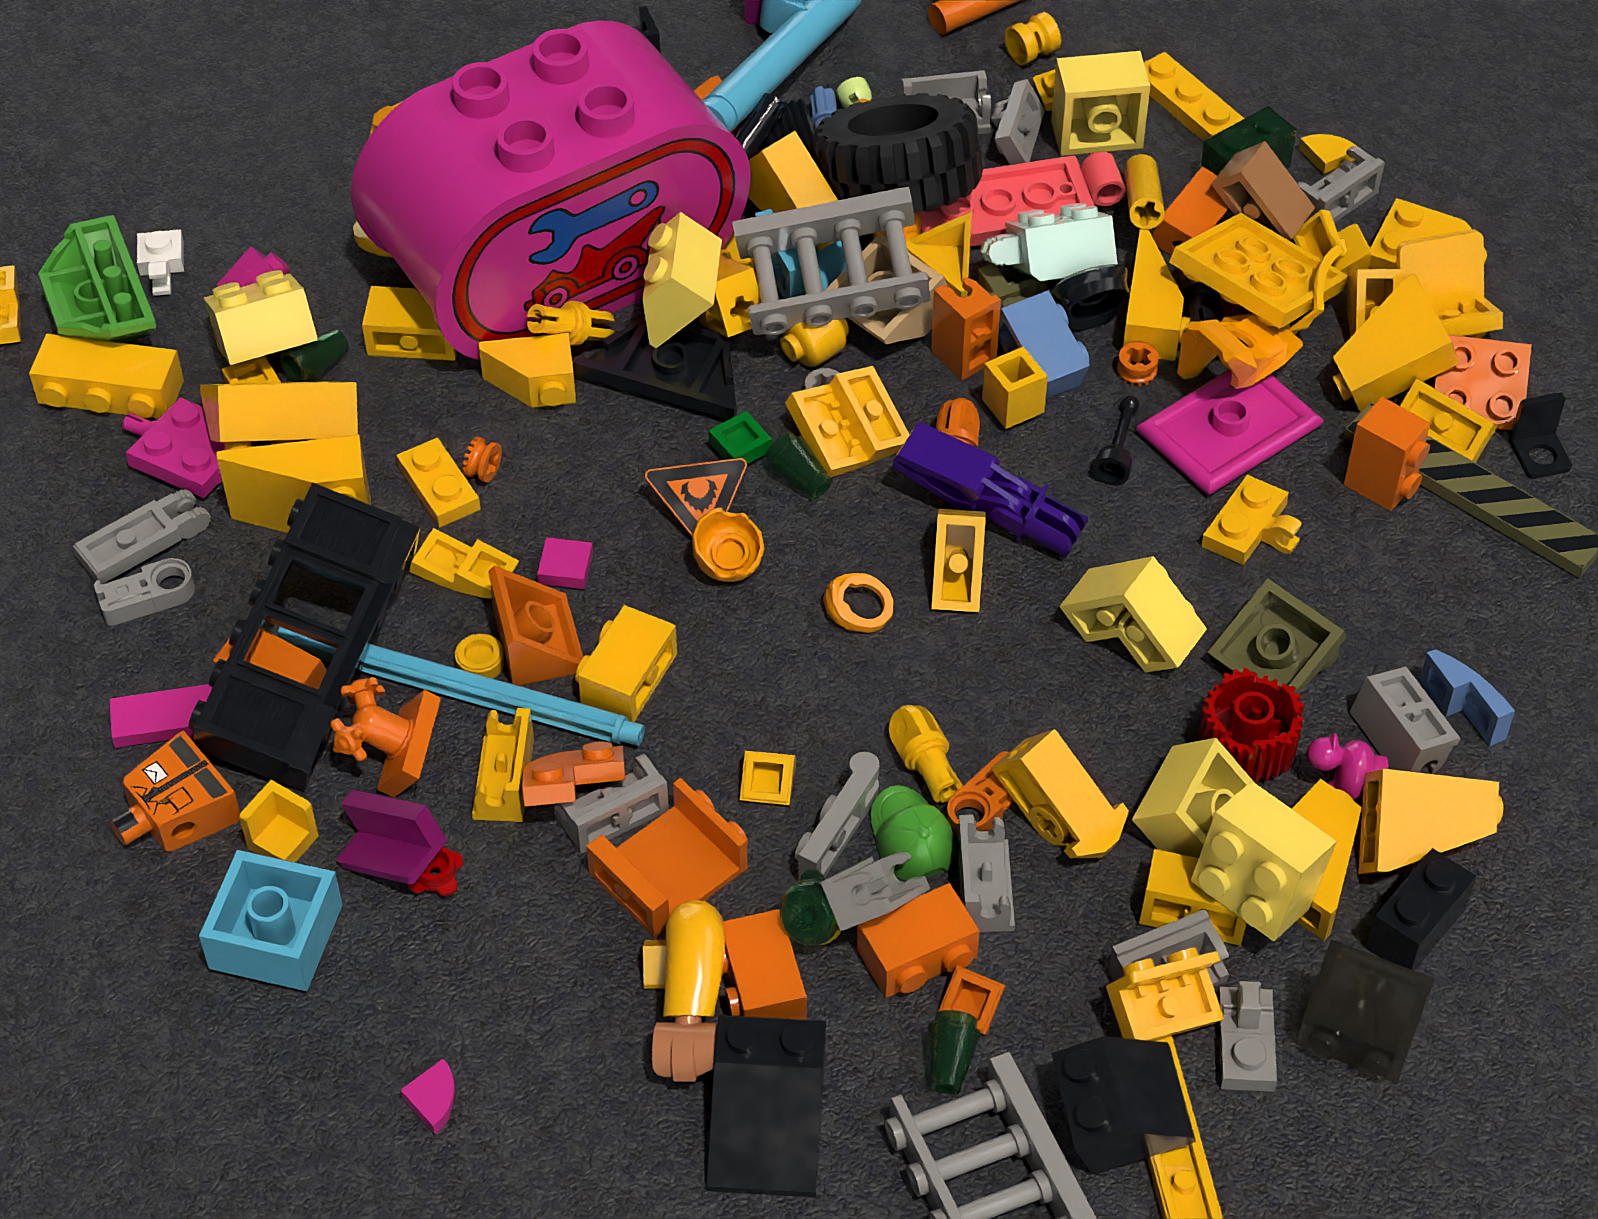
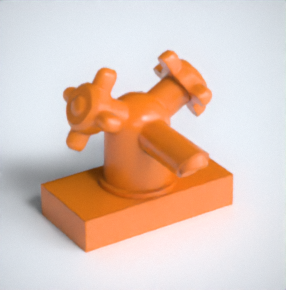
(400, 736)

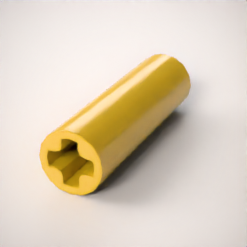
(1143, 191)

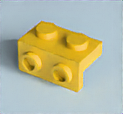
(1166, 997)

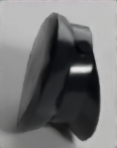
(1093, 295)

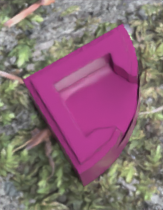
(432, 1096)

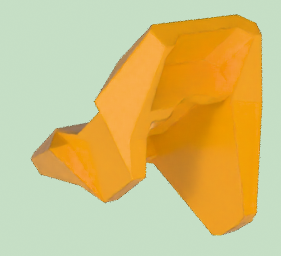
(1266, 350)

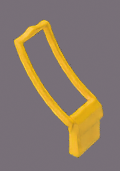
(1322, 240)

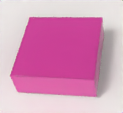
(565, 563)

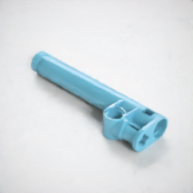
(797, 32)

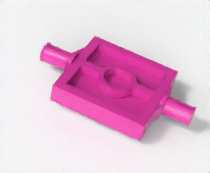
(176, 448)

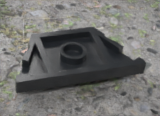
(685, 370)

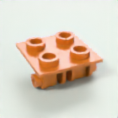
(1489, 377)

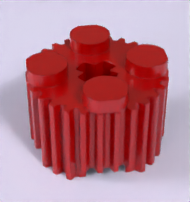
(1254, 722)

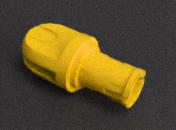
(571, 318)
(924, 749)

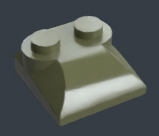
(1279, 639)

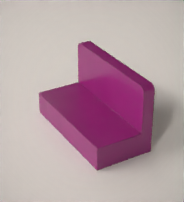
(392, 838)

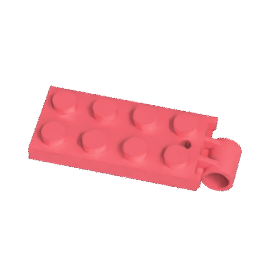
(1032, 186)

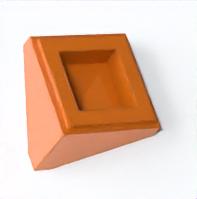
(973, 995)

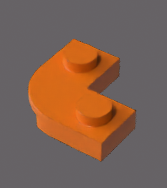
(555, 775)

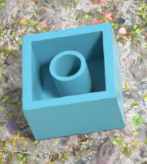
(271, 920)

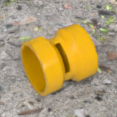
(1033, 38)

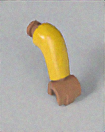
(691, 991)

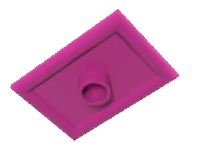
(1228, 430)

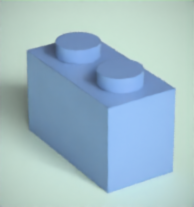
(1045, 334)

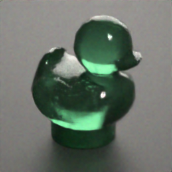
(807, 911)

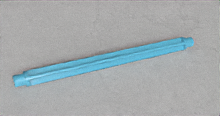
(484, 691)

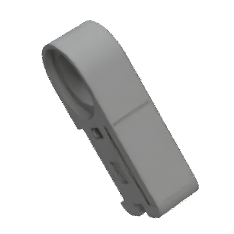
(141, 593)

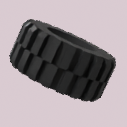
(901, 144)

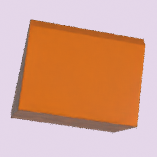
(533, 628)

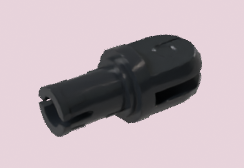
(1198, 299)

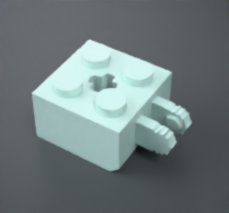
(1054, 244)

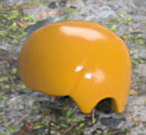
(727, 545)

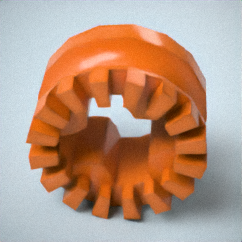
(1139, 372)
(482, 460)

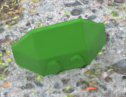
(95, 285)

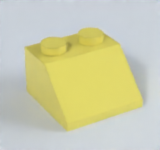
(679, 276)
(1187, 793)

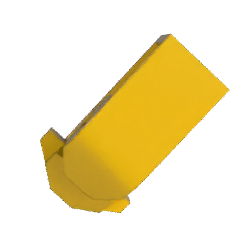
(733, 295)
(1060, 797)

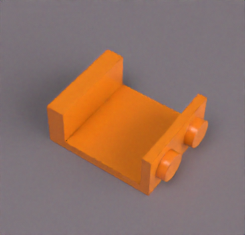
(671, 860)

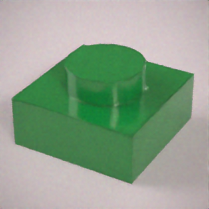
(740, 438)

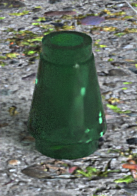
(311, 359)
(798, 464)
(951, 1049)

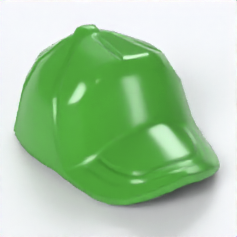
(911, 825)

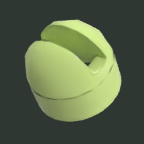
(852, 91)

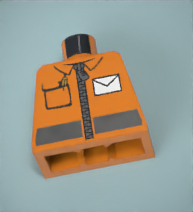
(175, 797)

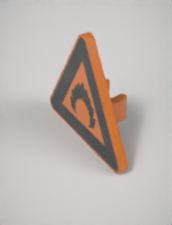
(697, 488)

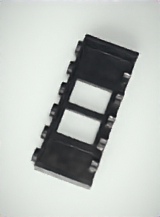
(270, 719)

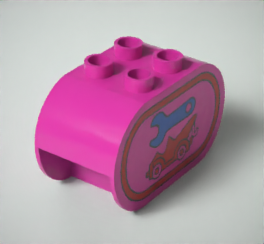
(544, 179)

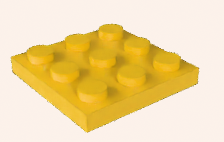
(1256, 269)

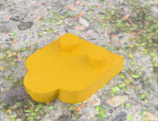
(1407, 223)

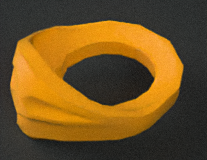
(841, 612)

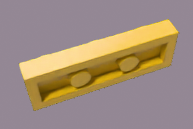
(1188, 98)

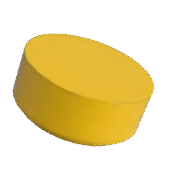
(480, 655)

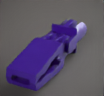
(976, 482)

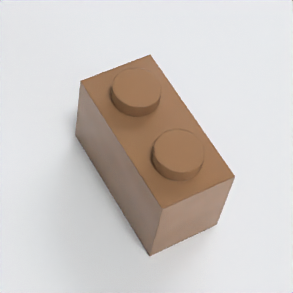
(1263, 190)

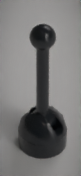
(1114, 453)

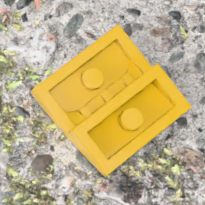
(848, 421)

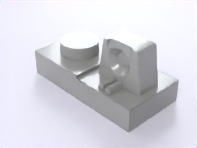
(1018, 123)
(1247, 1038)

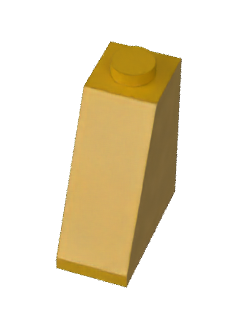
(787, 178)
(1394, 348)
(1416, 812)
(1338, 817)

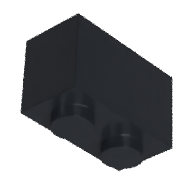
(1421, 911)

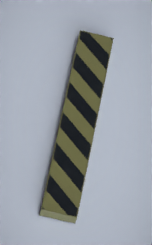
(1503, 506)

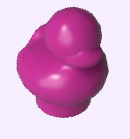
(1350, 762)

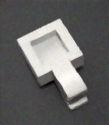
(159, 256)

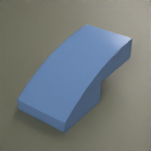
(1459, 688)

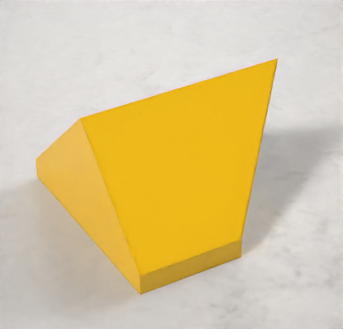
(946, 250)

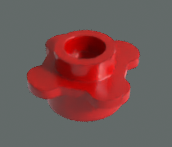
(444, 883)

